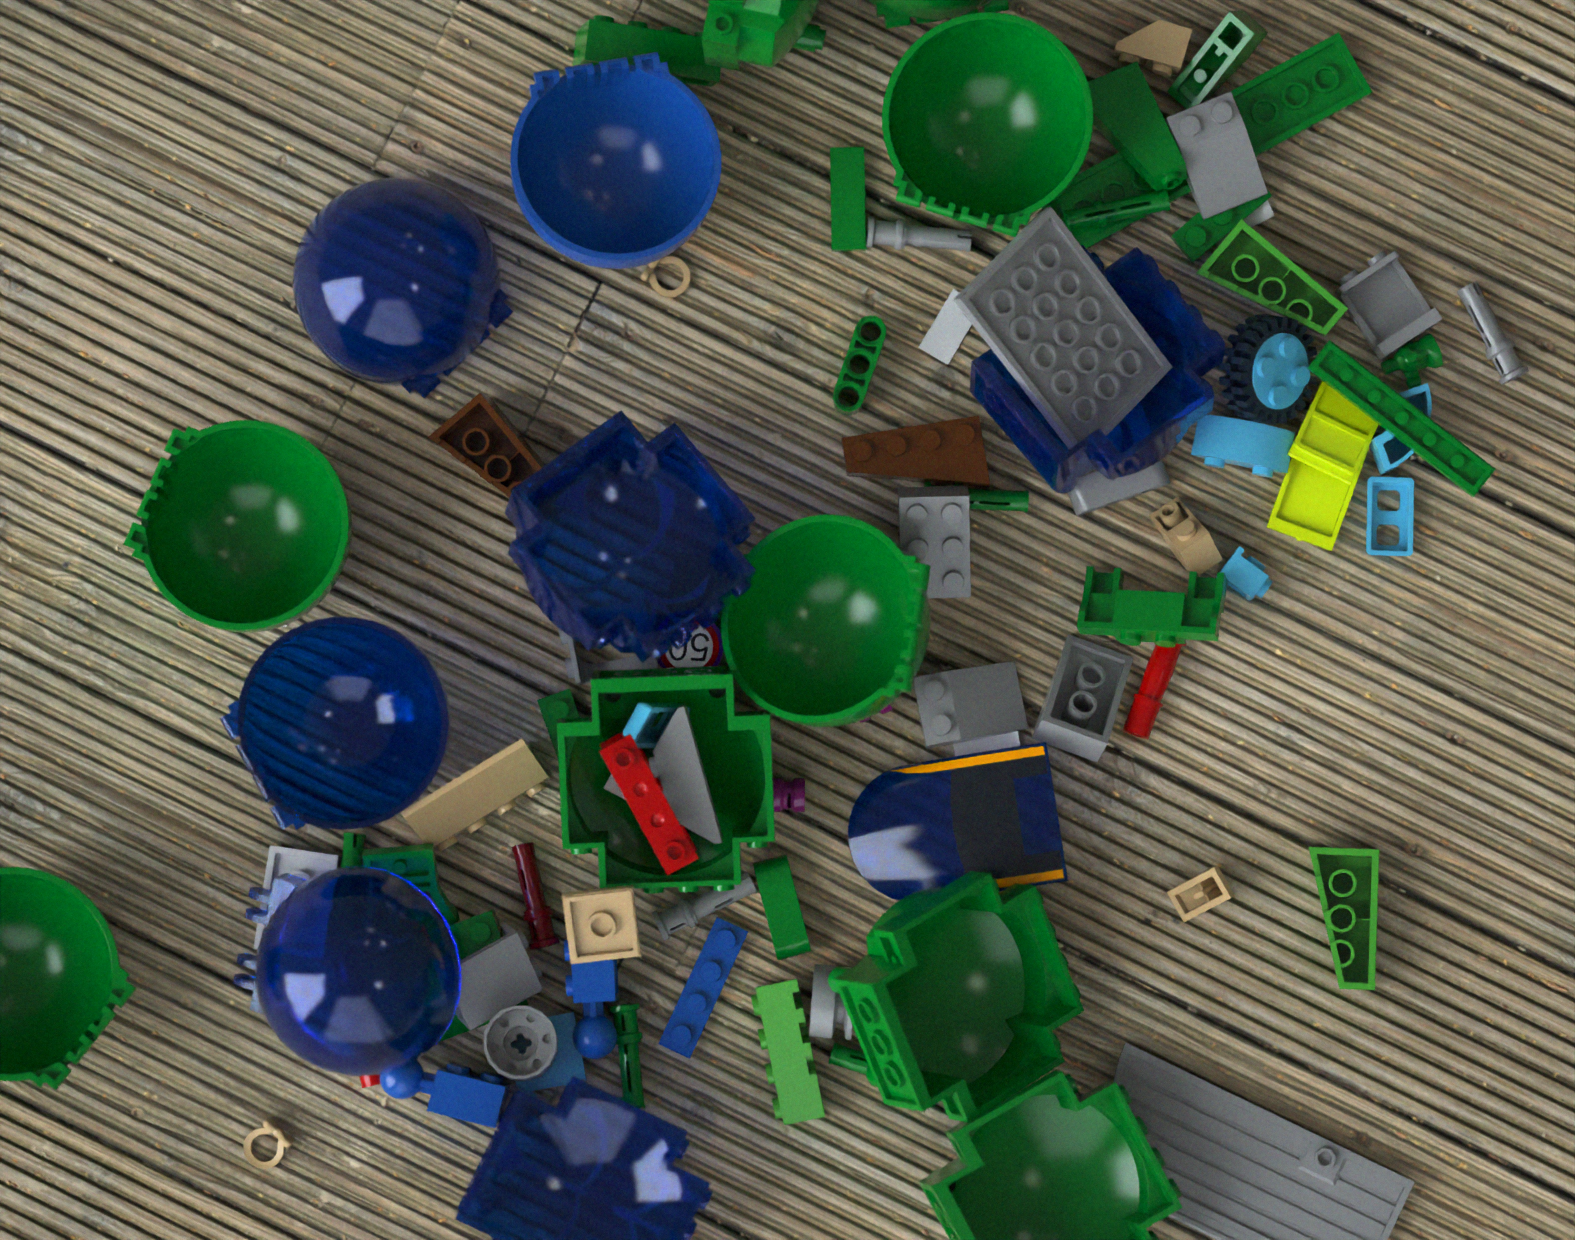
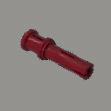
(537, 912)

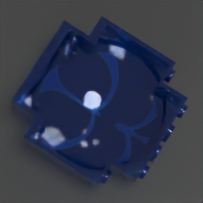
(1154, 423)
(630, 540)
(583, 1172)

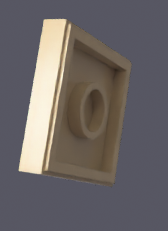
(601, 924)

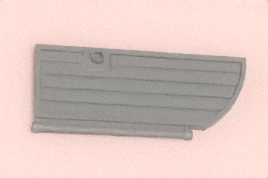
(1252, 1170)

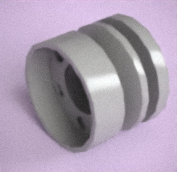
(827, 1006)
(503, 1032)

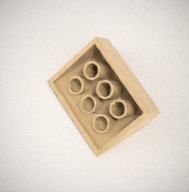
(478, 794)

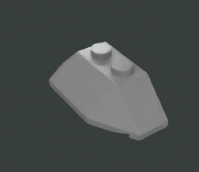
(684, 778)

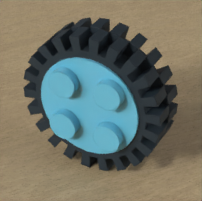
(1268, 369)

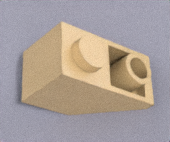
(1157, 46)
(1186, 536)

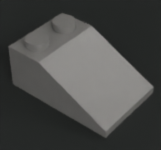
(1217, 155)
(1083, 698)
(969, 704)

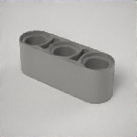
(1096, 491)

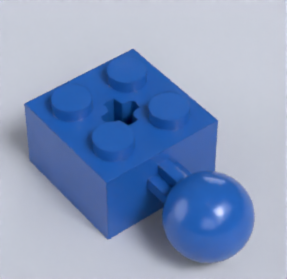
(593, 985)
(452, 1091)

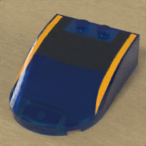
(959, 816)

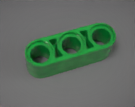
(859, 348)
(782, 907)

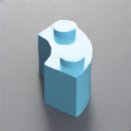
(1242, 444)
(1387, 449)

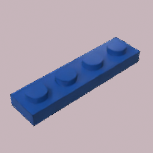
(703, 987)

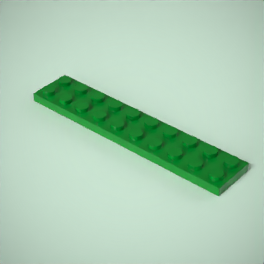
(1272, 108)

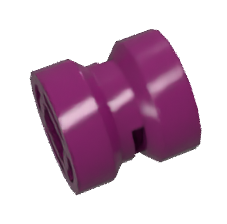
(795, 788)

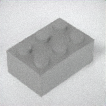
(937, 531)

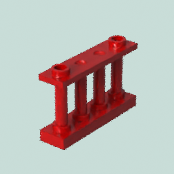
(649, 805)

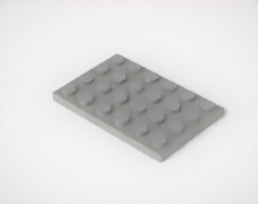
(1062, 331)

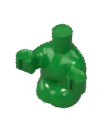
(1413, 358)

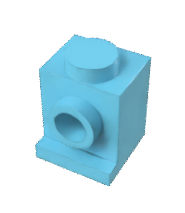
(1246, 575)

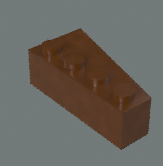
(488, 444)
(927, 452)

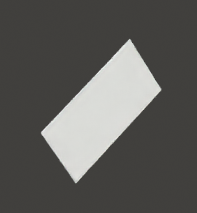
(946, 331)

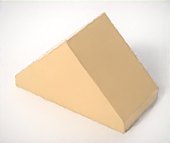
(1200, 893)

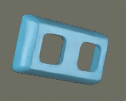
(1402, 518)
(642, 719)

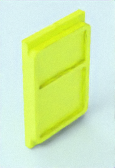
(1333, 435)
(1311, 504)

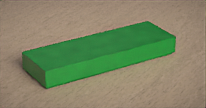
(847, 199)

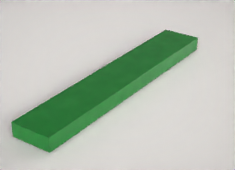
(1401, 418)

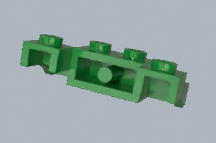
(1151, 615)

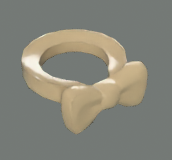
(648, 274)
(284, 1141)

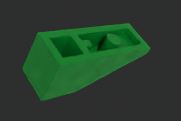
(1218, 58)

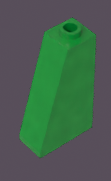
(1135, 126)

